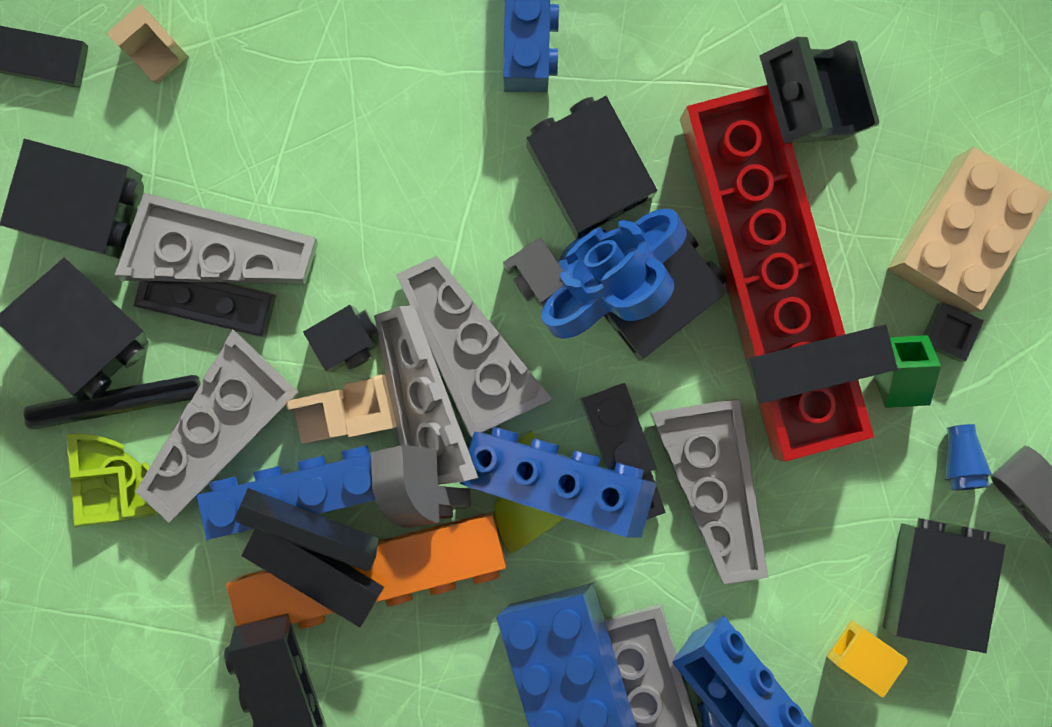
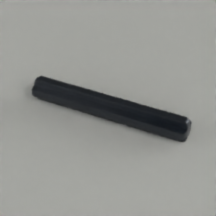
(112, 402)

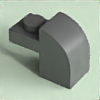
(409, 489)

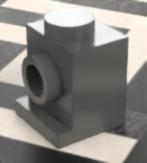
(537, 272)

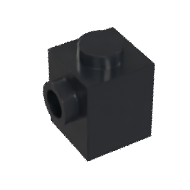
(343, 339)

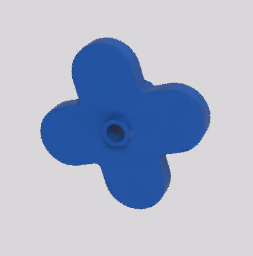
(615, 273)

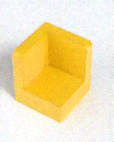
(867, 658)

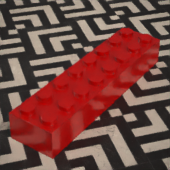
(771, 261)

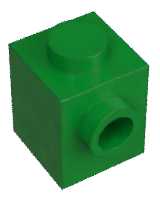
(916, 373)

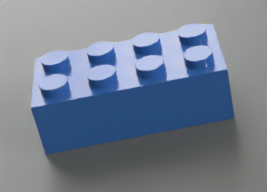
(565, 661)

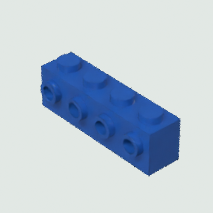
(526, 45)
(560, 484)
(313, 487)
(735, 680)

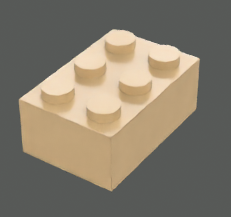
(969, 231)

